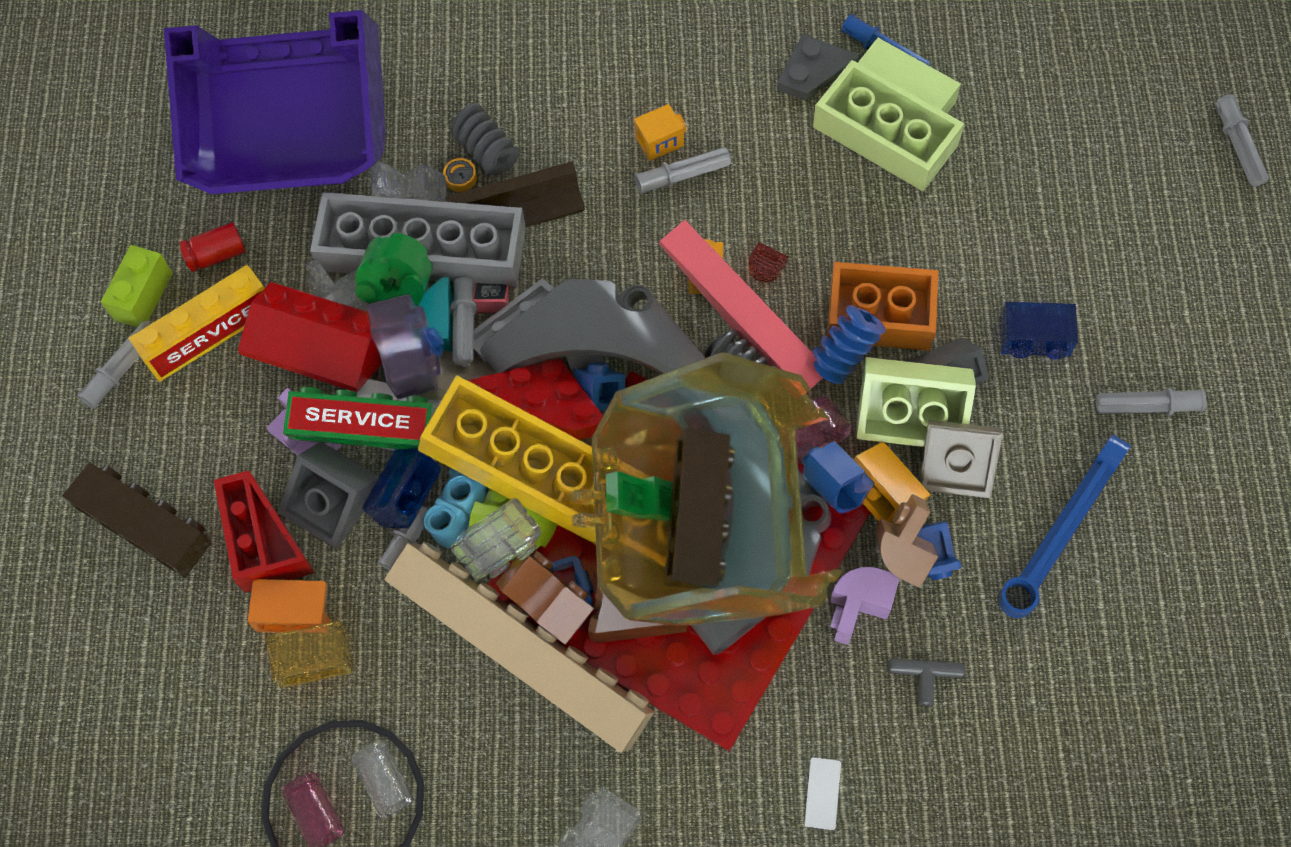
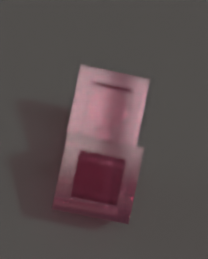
(822, 433)

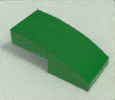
(638, 497)

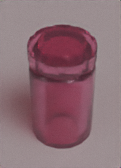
(313, 810)

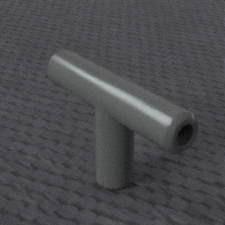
(926, 672)

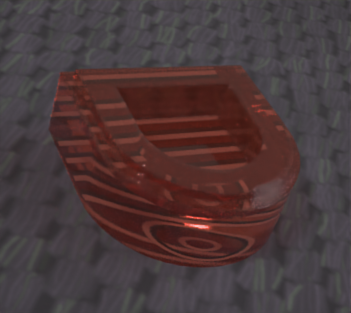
(766, 263)

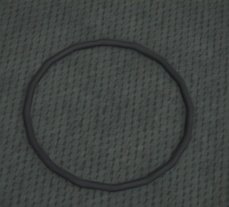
(341, 724)

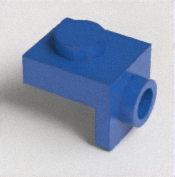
(939, 536)

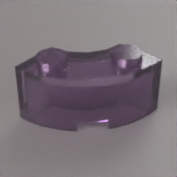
(403, 346)

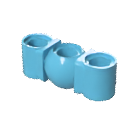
(453, 509)

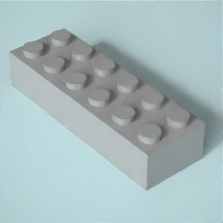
(459, 237)

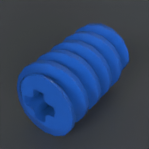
(847, 344)

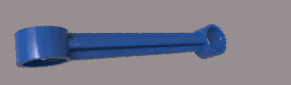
(1065, 526)

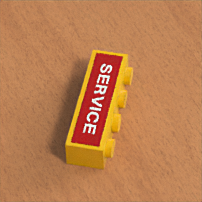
(197, 324)

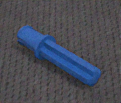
(867, 35)

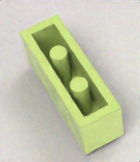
(911, 75)

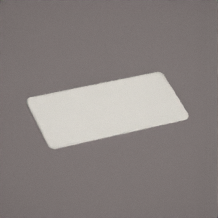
(822, 793)

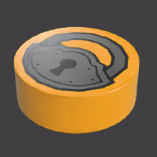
(460, 174)

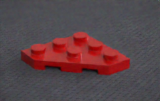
(547, 393)

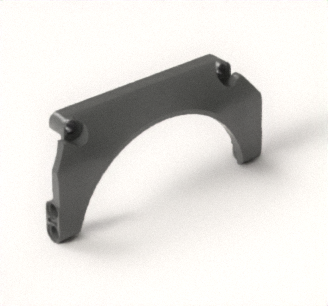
(597, 320)

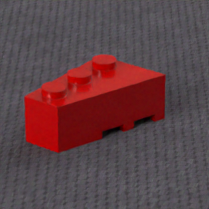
(255, 534)

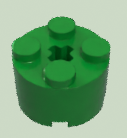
(393, 269)

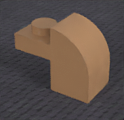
(901, 548)

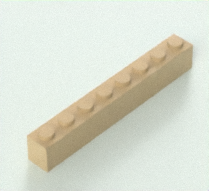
(520, 646)

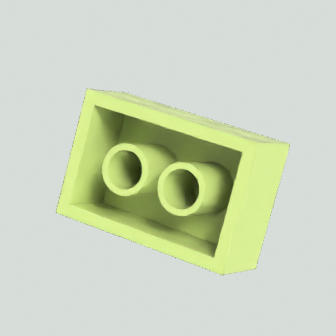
(904, 395)

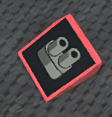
(490, 297)

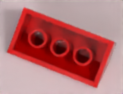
(310, 337)

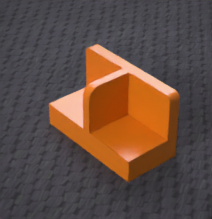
(287, 605)

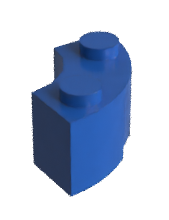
(836, 477)

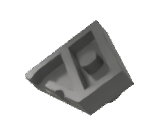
(813, 67)

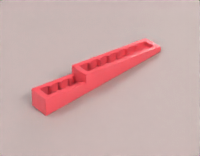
(738, 303)

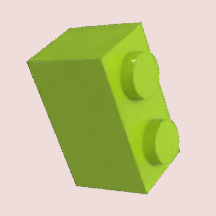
(136, 286)

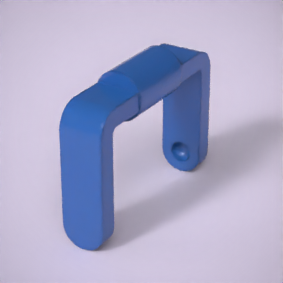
(581, 576)

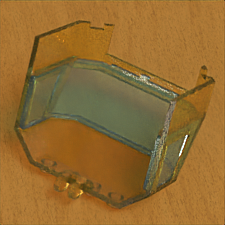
(764, 516)

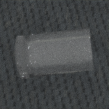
(382, 779)

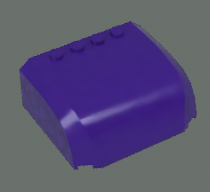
(276, 106)

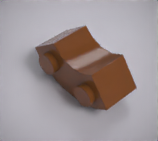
(545, 596)

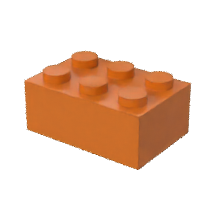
(895, 295)

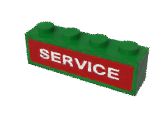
(356, 419)

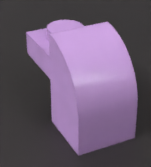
(865, 591)

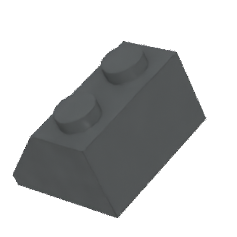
(326, 493)

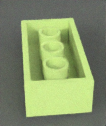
(887, 125)

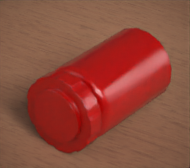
(212, 247)

